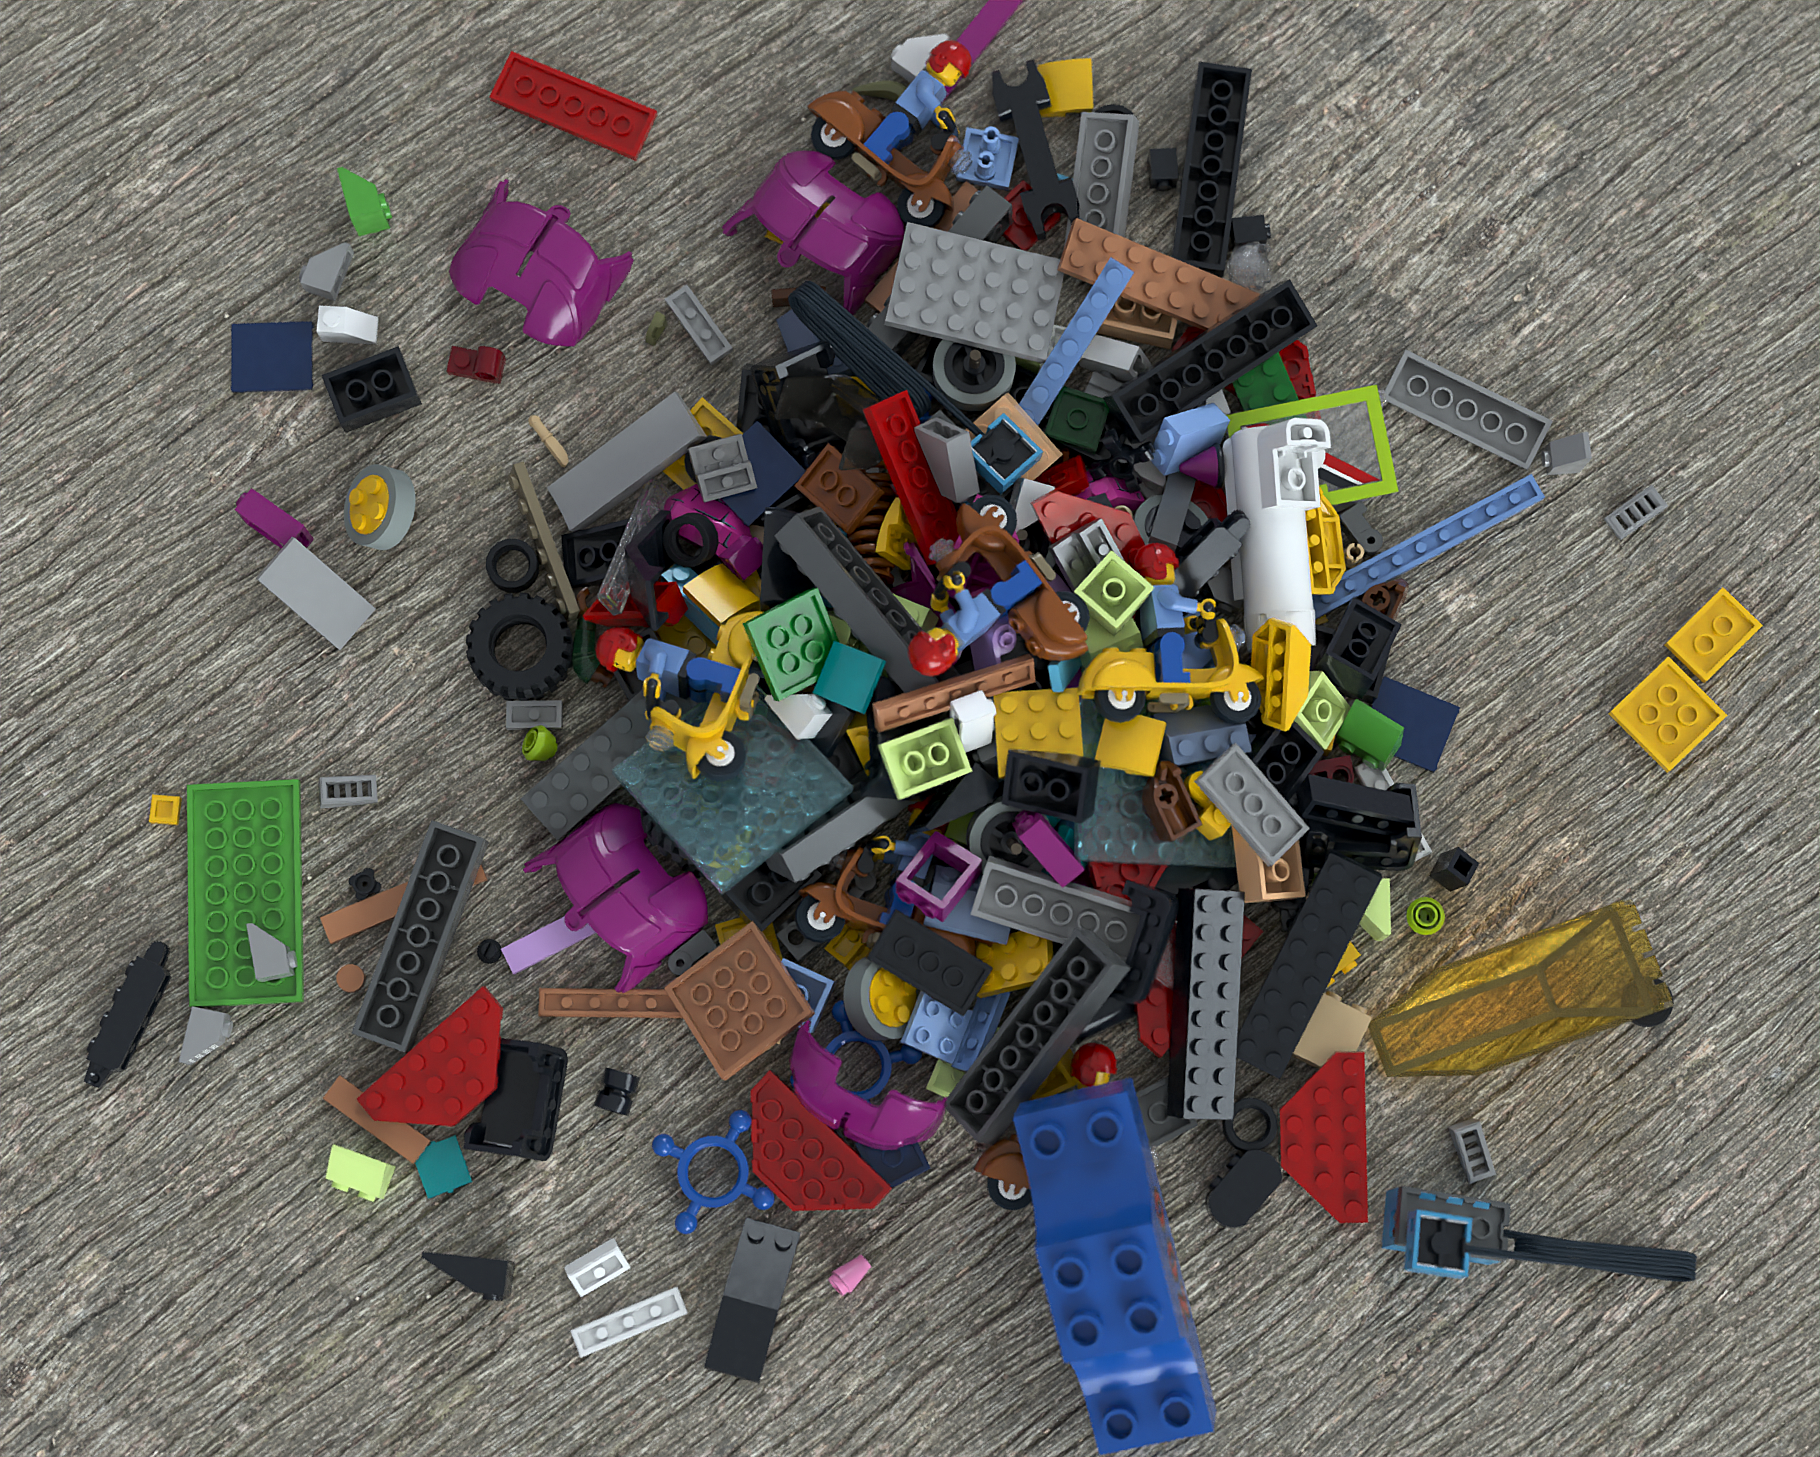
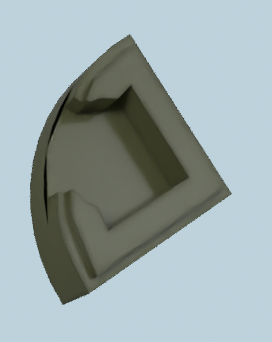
(656, 328)

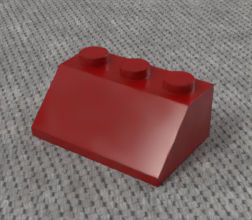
(667, 598)

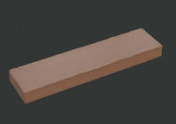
(396, 1135)

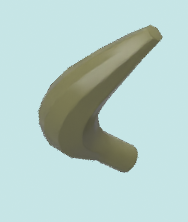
(886, 89)

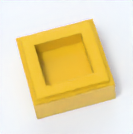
(165, 809)

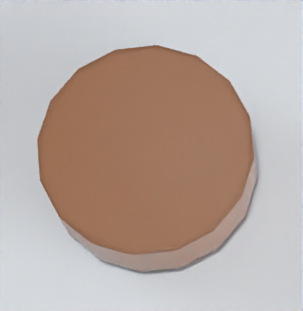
(351, 978)

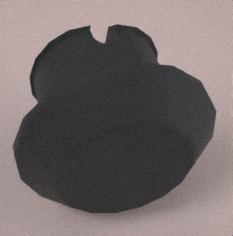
(489, 951)

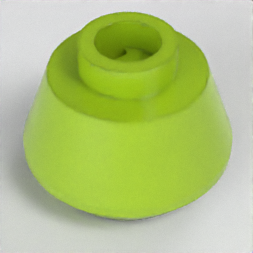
(539, 744)
(1430, 913)

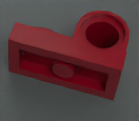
(481, 364)
(1335, 765)

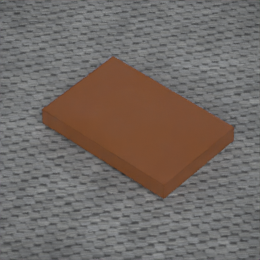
(841, 494)

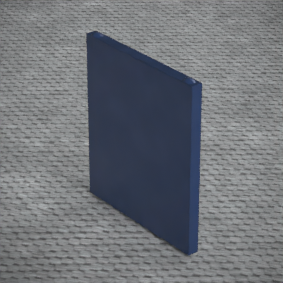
(272, 356)
(773, 472)
(1424, 718)

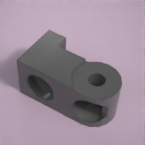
(1359, 531)
(691, 953)

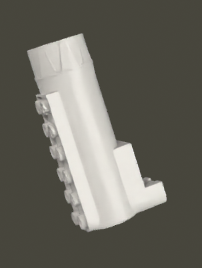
(1274, 481)

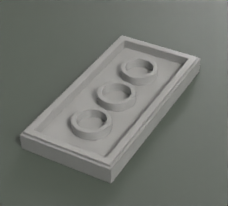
(315, 593)
(1251, 804)

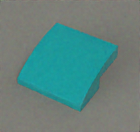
(849, 677)

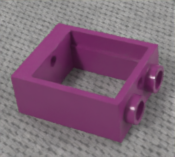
(270, 520)
(1047, 846)
(951, 854)

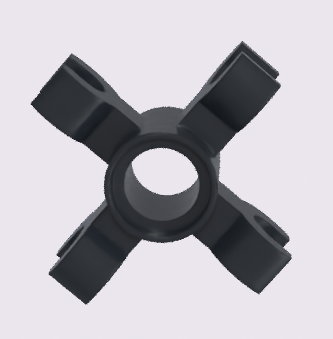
(1126, 452)

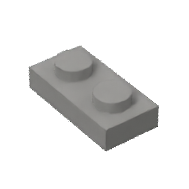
(528, 714)

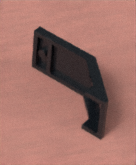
(645, 564)
(752, 1300)

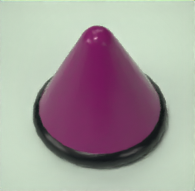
(1206, 466)

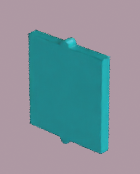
(443, 1167)

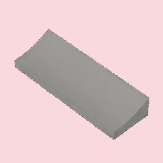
(1105, 169)
(1467, 409)
(626, 462)
(1043, 908)

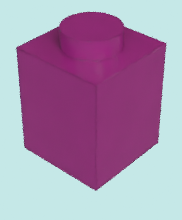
(743, 556)

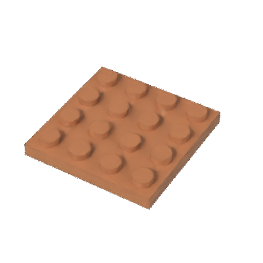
(739, 1000)

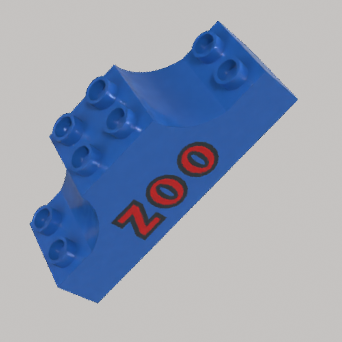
(1113, 1267)

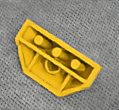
(1324, 547)
(1284, 661)

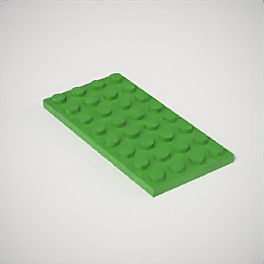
(239, 873)

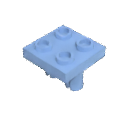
(991, 156)
(935, 1029)

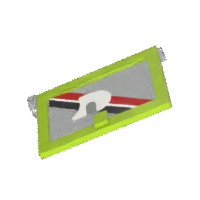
(1360, 453)

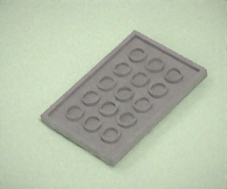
(975, 293)

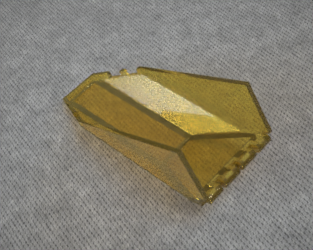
(1523, 997)

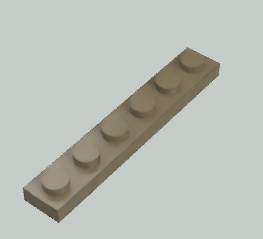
(547, 551)

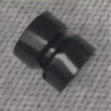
(616, 1091)

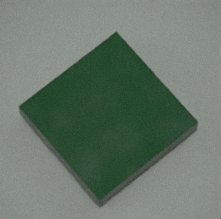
(1077, 419)

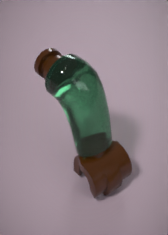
(584, 654)

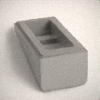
(1654, 499)
(325, 782)
(1459, 1142)

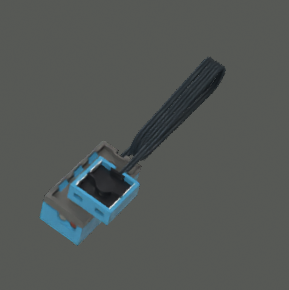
(998, 455)
(1450, 1230)

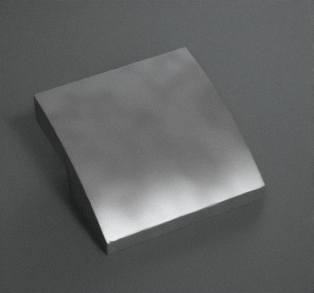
(722, 467)
(1082, 551)

